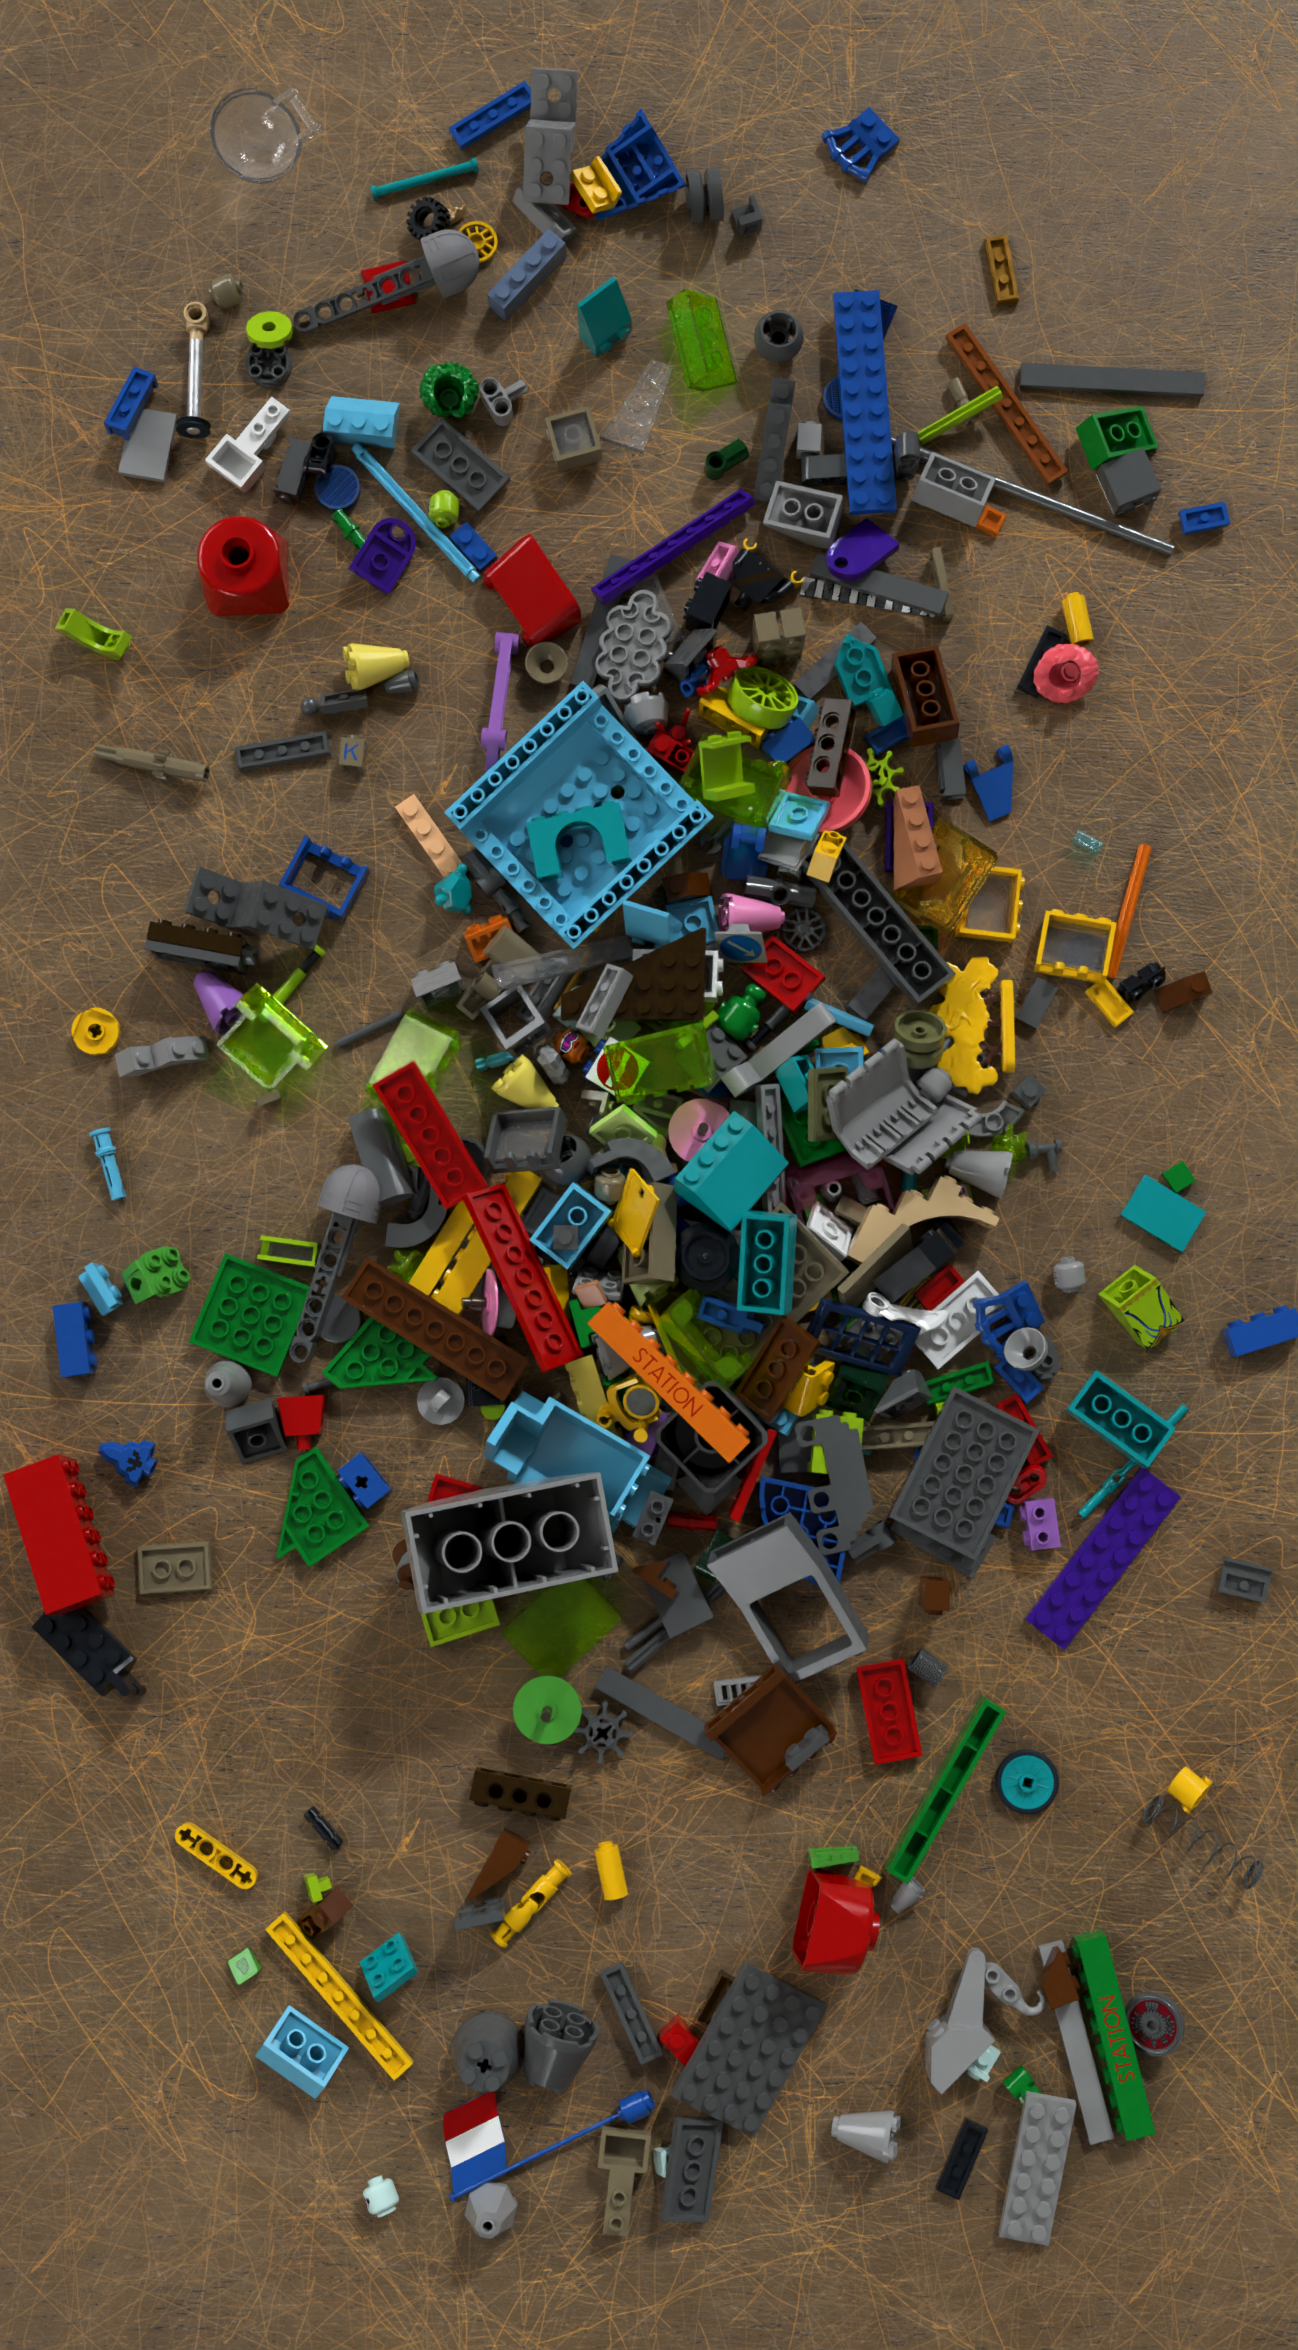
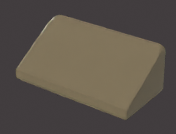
(850, 1211)

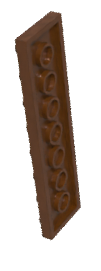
(435, 1329)

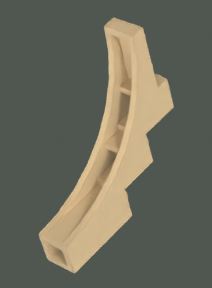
(911, 1208)

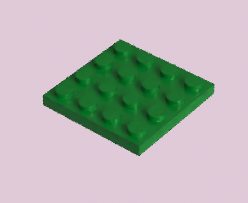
(250, 1315)

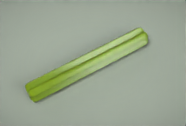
(960, 415)

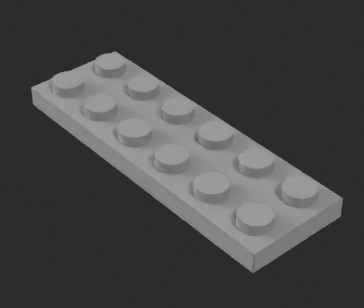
(1037, 2168)

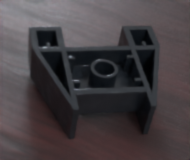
(926, 1256)

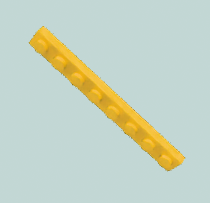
(339, 1995)

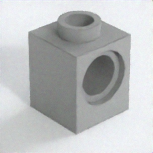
(808, 439)

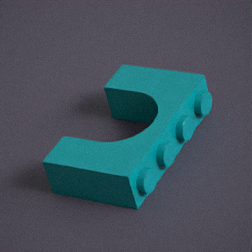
(547, 833)

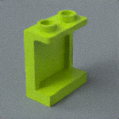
(818, 1462)

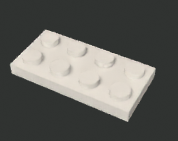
(958, 1327)

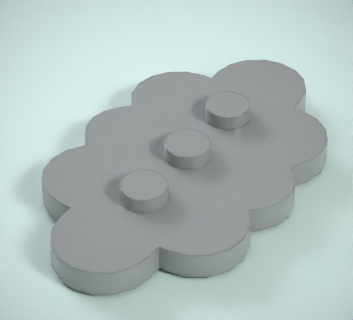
(633, 646)

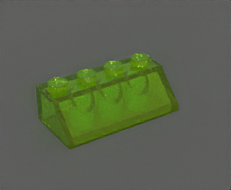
(701, 341)

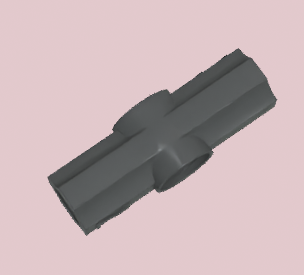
(764, 889)

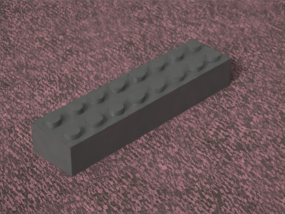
(883, 928)

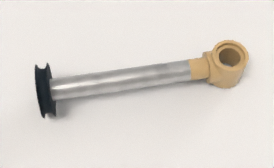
(193, 425)

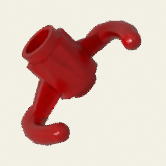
(723, 667)

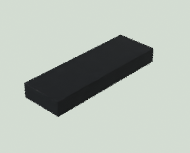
(1049, 639)
(961, 2158)

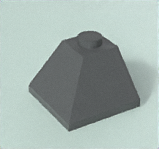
(904, 1395)

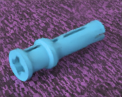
(106, 1152)

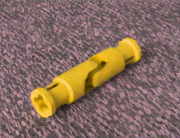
(521, 1913)

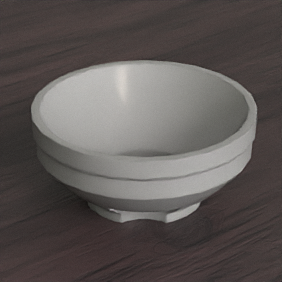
(1019, 1343)

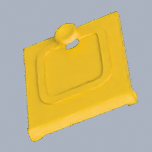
(634, 1213)

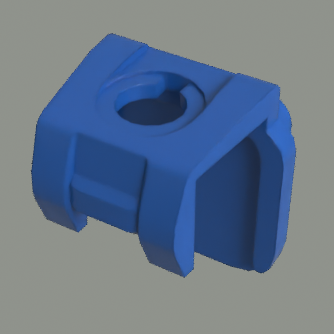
(741, 852)

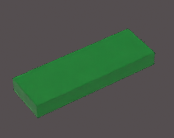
(966, 1379)

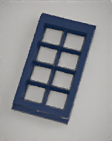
(902, 1351)

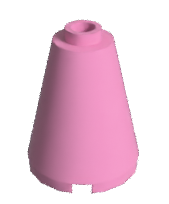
(743, 910)

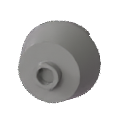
(645, 711)

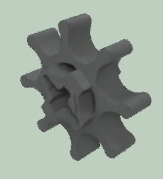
(610, 1741)

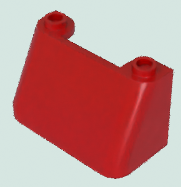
(533, 592)

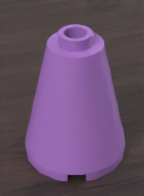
(218, 1000)

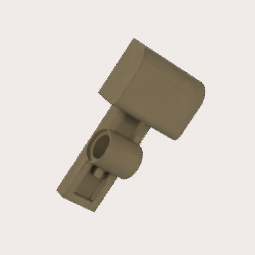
(502, 948)
(624, 2154)

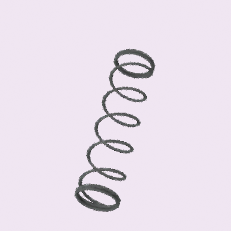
(1158, 1810)

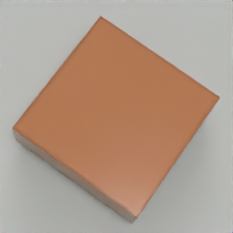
(590, 1294)

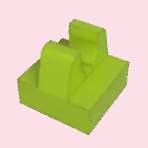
(316, 1886)

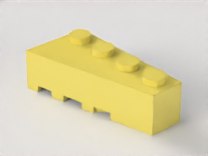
(589, 1389)

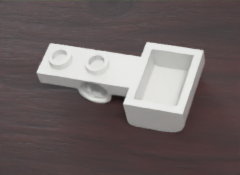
(238, 458)

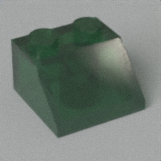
(856, 1390)

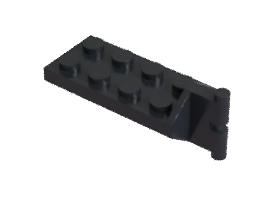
(91, 1651)

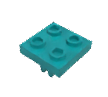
(388, 1967)

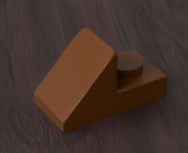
(652, 1574)

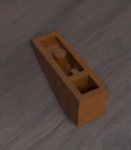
(503, 1860)

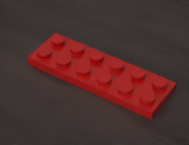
(430, 1134)

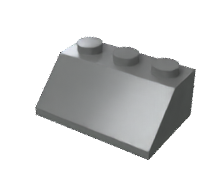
(953, 489)

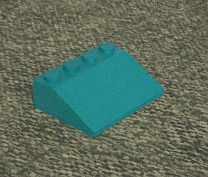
(730, 1172)

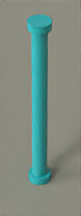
(424, 178)

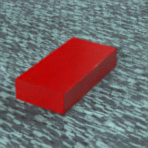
(938, 1287)

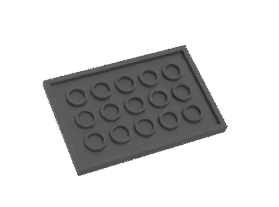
(964, 1473)
(749, 2049)

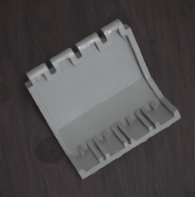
(878, 1106)
(935, 1135)

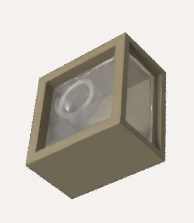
(573, 439)

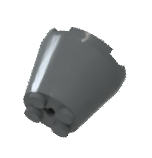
(490, 2038)
(556, 2043)

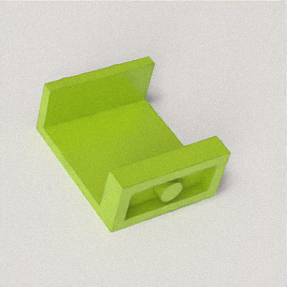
(723, 767)

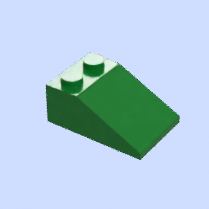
(1115, 434)

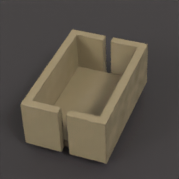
(775, 645)

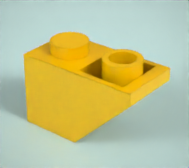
(826, 855)

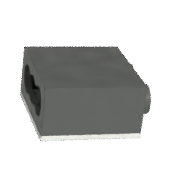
(1128, 482)

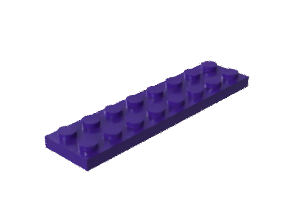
(1102, 1557)

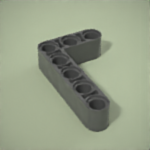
(831, 469)

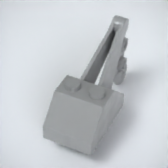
(961, 2034)

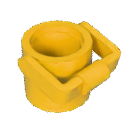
(1189, 1788)

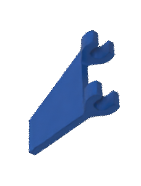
(993, 786)

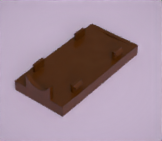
(777, 1368)

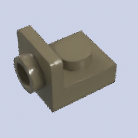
(599, 1101)

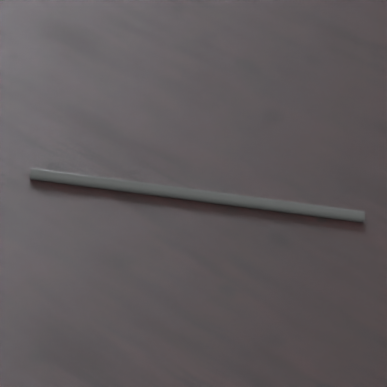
(1069, 510)

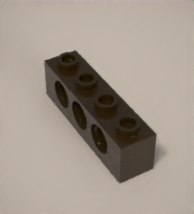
(830, 782)
(510, 1782)

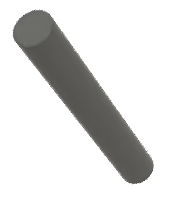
(369, 1029)

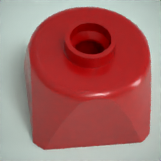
(245, 588)
(834, 1924)

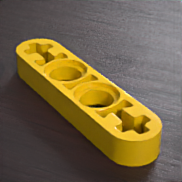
(213, 1859)

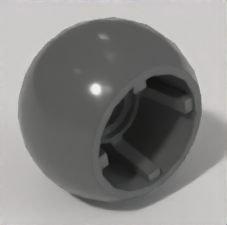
(778, 326)
(573, 1161)

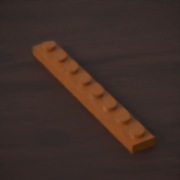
(1009, 407)

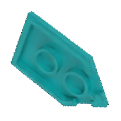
(860, 670)

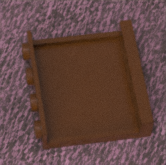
(765, 1724)

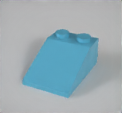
(650, 925)

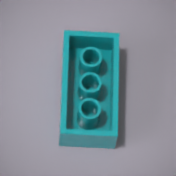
(767, 1262)
(1120, 1419)

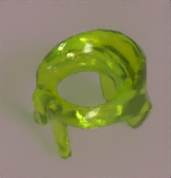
(1010, 1142)
(406, 1263)

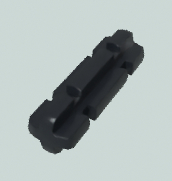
(323, 1828)

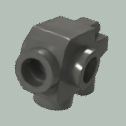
(1050, 1365)

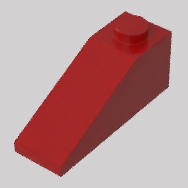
(679, 2039)

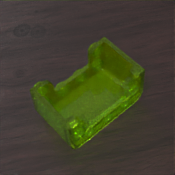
(754, 809)
(660, 1063)

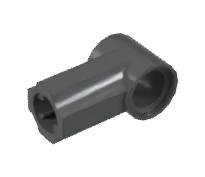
(486, 877)
(875, 1539)

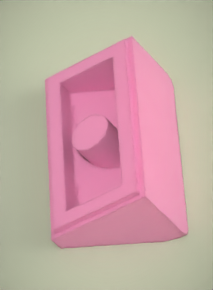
(720, 561)

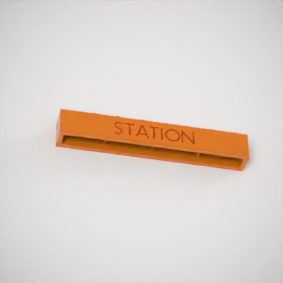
(669, 1381)

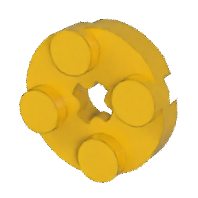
(102, 1043)

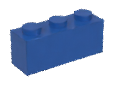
(1261, 1331)
(74, 1339)

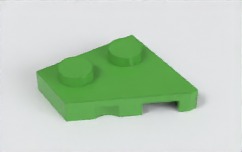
(833, 1856)

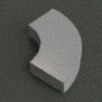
(996, 1121)

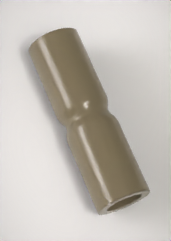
(961, 397)

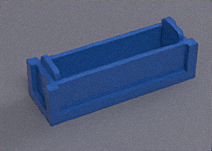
(130, 402)

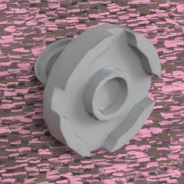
(441, 1401)

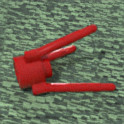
(677, 732)

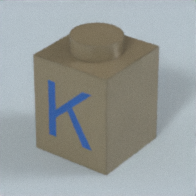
(353, 754)

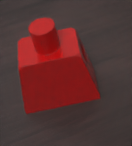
(302, 1417)

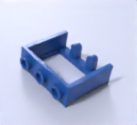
(327, 855)

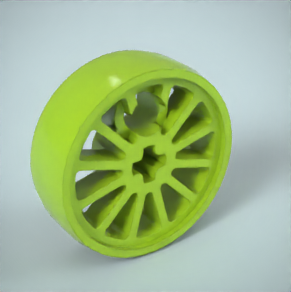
(762, 697)

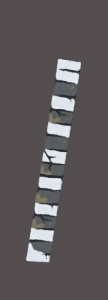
(832, 591)

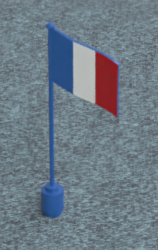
(478, 2142)

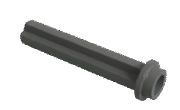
(419, 1201)

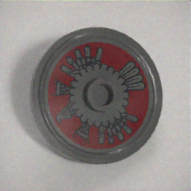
(1155, 2023)

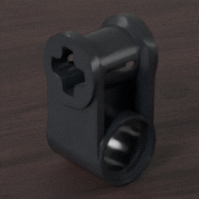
(320, 456)

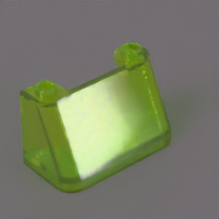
(677, 1324)

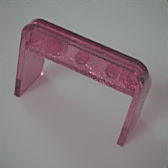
(801, 1182)

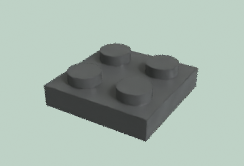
(472, 1916)

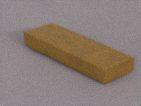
(1001, 270)

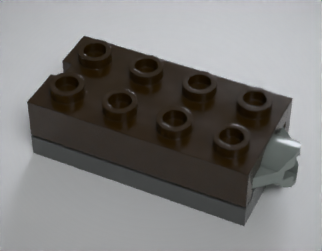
(200, 947)

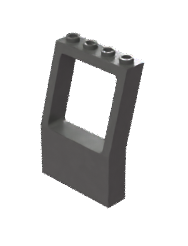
(772, 1560)

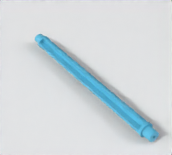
(416, 513)

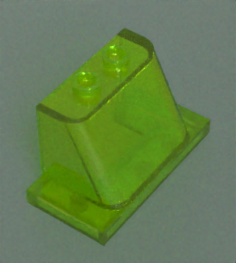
(269, 1039)

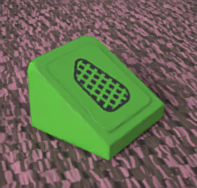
(244, 1966)

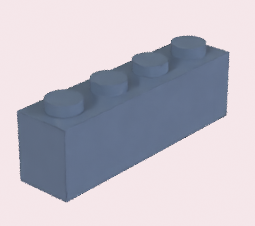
(527, 275)

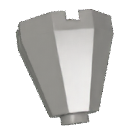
(491, 2209)

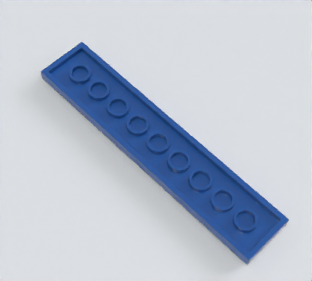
(864, 402)

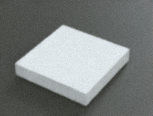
(830, 1230)

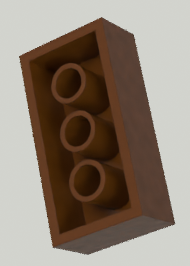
(925, 696)

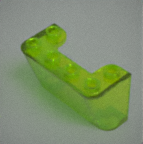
(418, 1040)

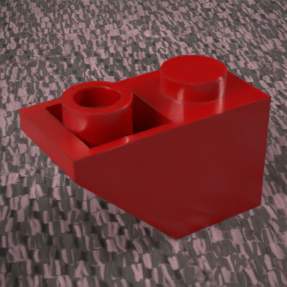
(669, 752)

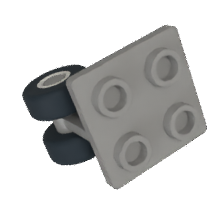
(610, 1282)

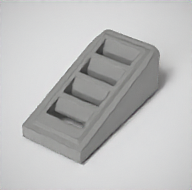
(728, 1682)

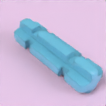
(493, 1061)

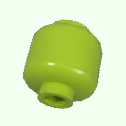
(444, 508)

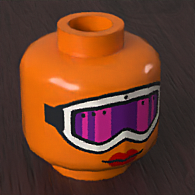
(571, 1046)

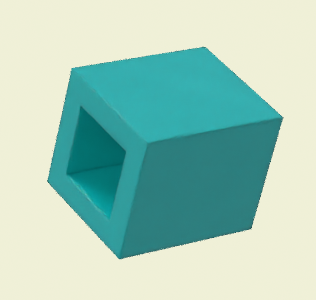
(883, 706)

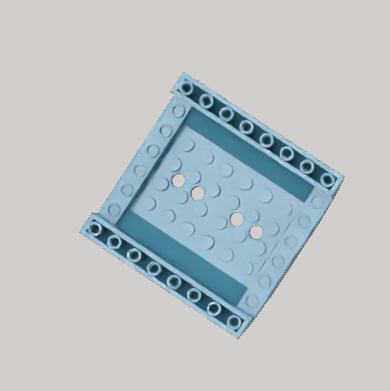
(568, 764)

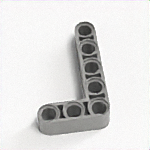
(789, 1043)

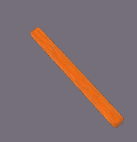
(1128, 908)

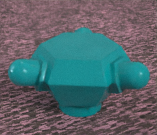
(454, 891)

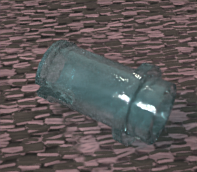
(1087, 842)

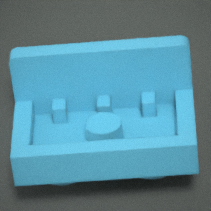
(100, 1289)

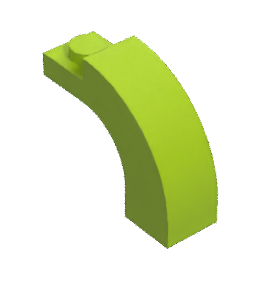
(93, 635)

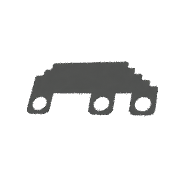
(848, 1478)

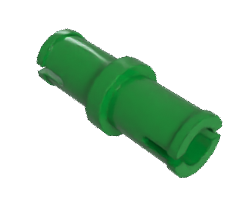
(349, 529)

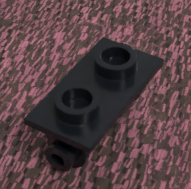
(1151, 977)

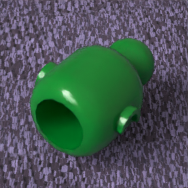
(739, 1015)

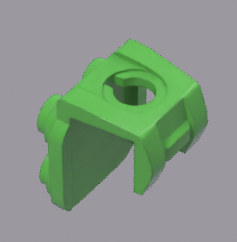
(159, 1272)

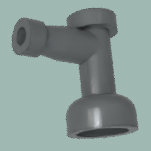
(1051, 1149)

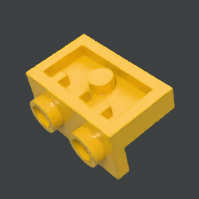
(596, 186)

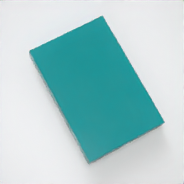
(1163, 1213)

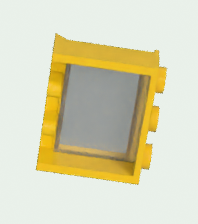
(995, 908)
(1075, 946)

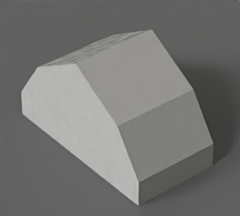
(548, 1532)

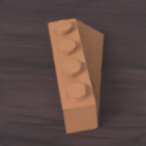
(913, 845)

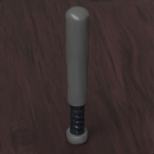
(769, 1025)

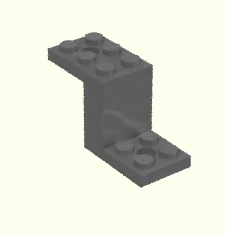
(255, 908)

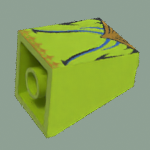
(1142, 1306)

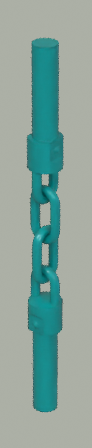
(1110, 1484)

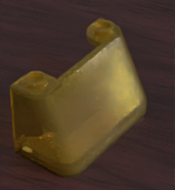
(965, 869)

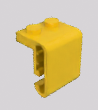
(811, 1389)

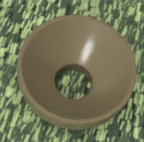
(543, 653)

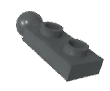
(335, 702)

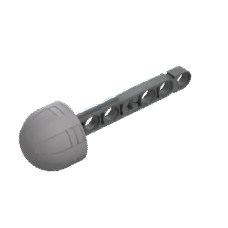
(448, 262)
(352, 1196)

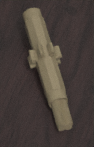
(160, 764)

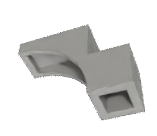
(162, 1054)

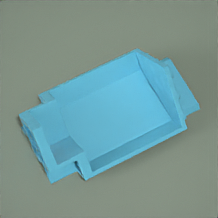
(553, 1441)

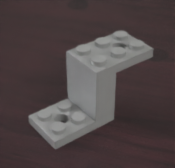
(550, 136)

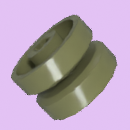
(922, 1037)

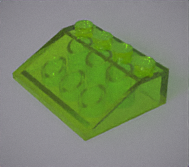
(560, 1626)

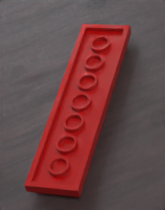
(523, 1277)

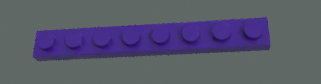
(673, 546)

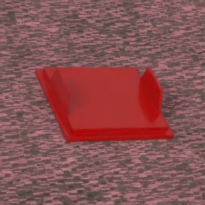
(388, 287)

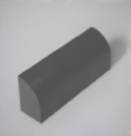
(382, 1154)

